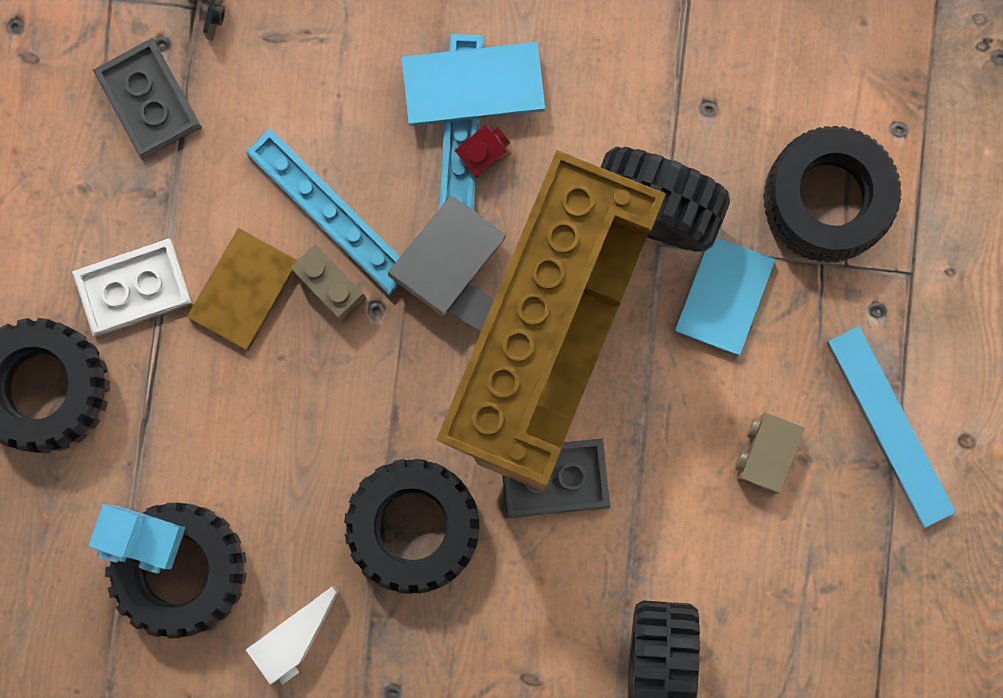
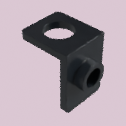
(214, 17)

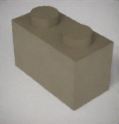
(328, 282)
(769, 452)

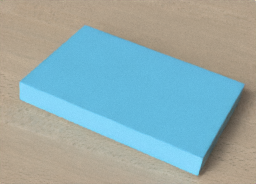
(725, 296)

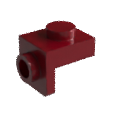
(483, 149)

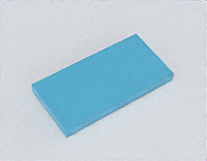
(473, 83)

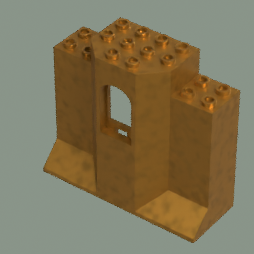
(550, 319)

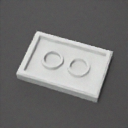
(132, 287)

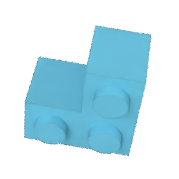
(134, 535)

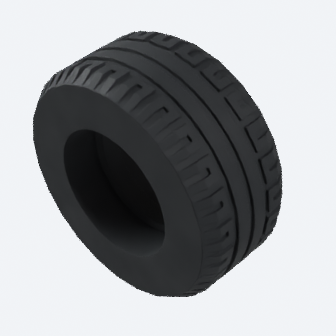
(856, 155)

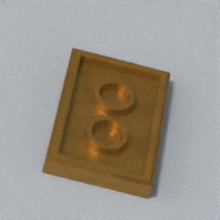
(242, 289)

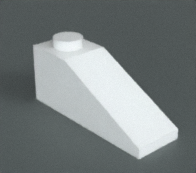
(289, 642)

